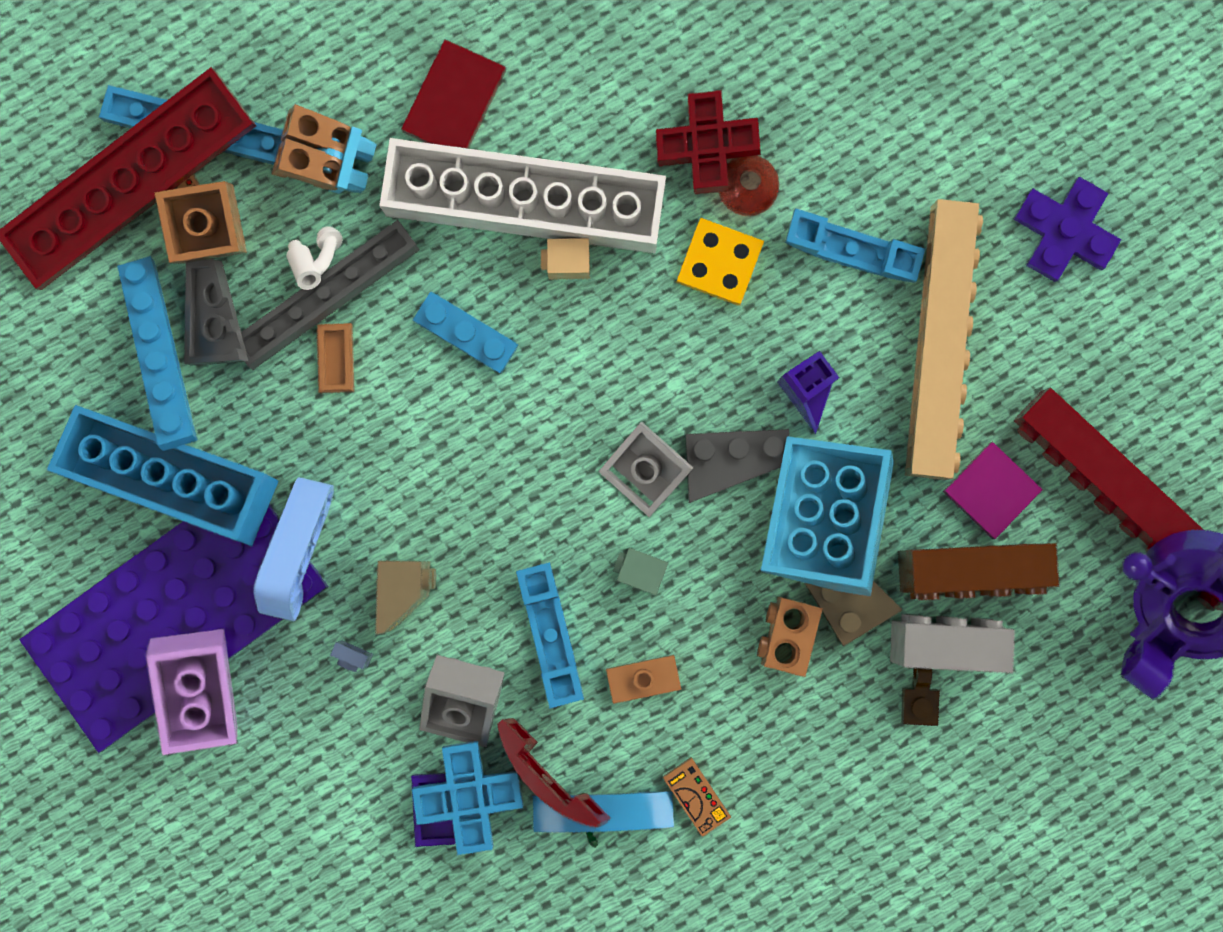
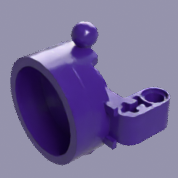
(1168, 569)

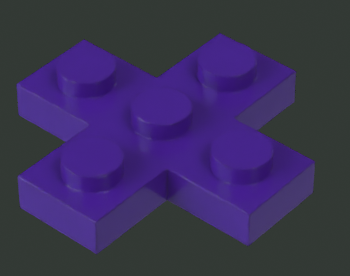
(1067, 229)

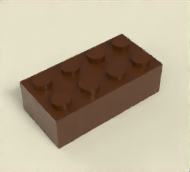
(983, 569)

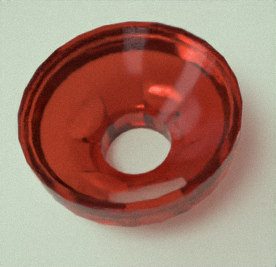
(746, 201)

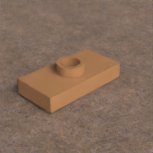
(643, 679)

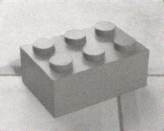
(952, 644)

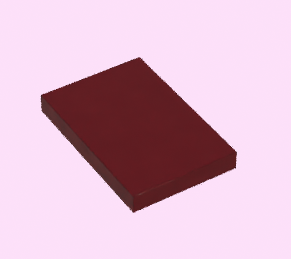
(453, 97)

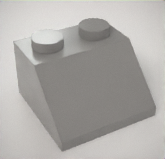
(460, 700)

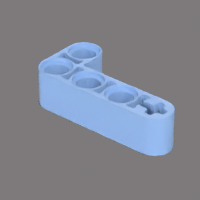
(281, 575)

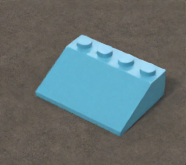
(828, 514)

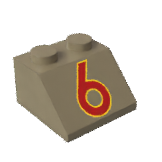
(401, 590)

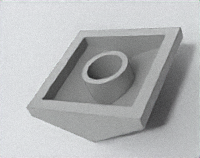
(648, 466)

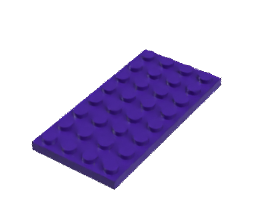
(173, 587)

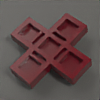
(708, 142)

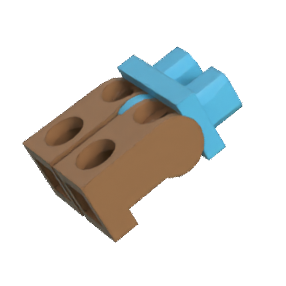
(322, 152)

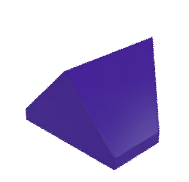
(809, 387)

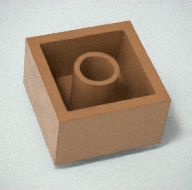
(200, 222)

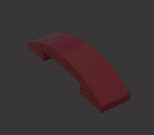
(517, 745)

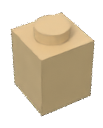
(566, 258)

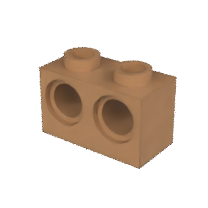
(800, 637)

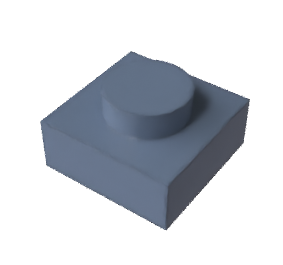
(350, 656)

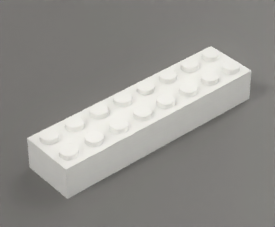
(522, 195)

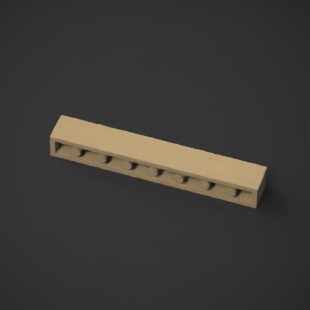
(942, 340)

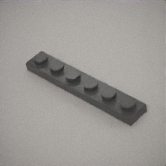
(335, 289)

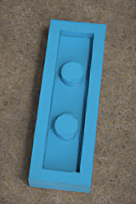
(465, 332)

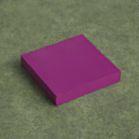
(992, 490)

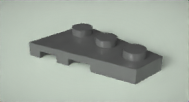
(731, 458)

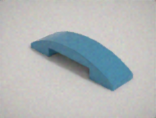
(854, 249)
(550, 635)
(626, 812)

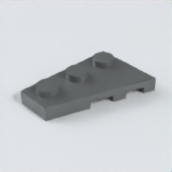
(210, 317)

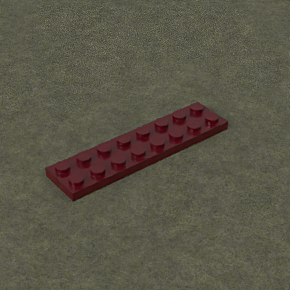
(123, 178)

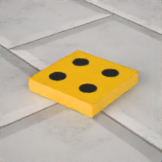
(720, 261)

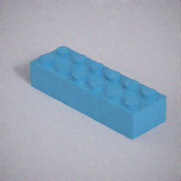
(172, 481)

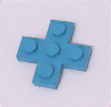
(467, 797)

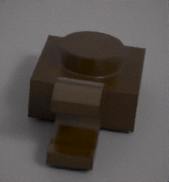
(920, 703)

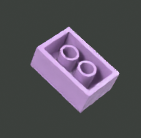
(192, 691)

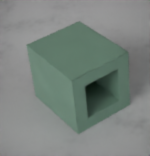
(640, 570)

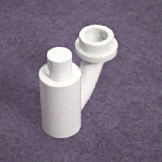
(304, 268)

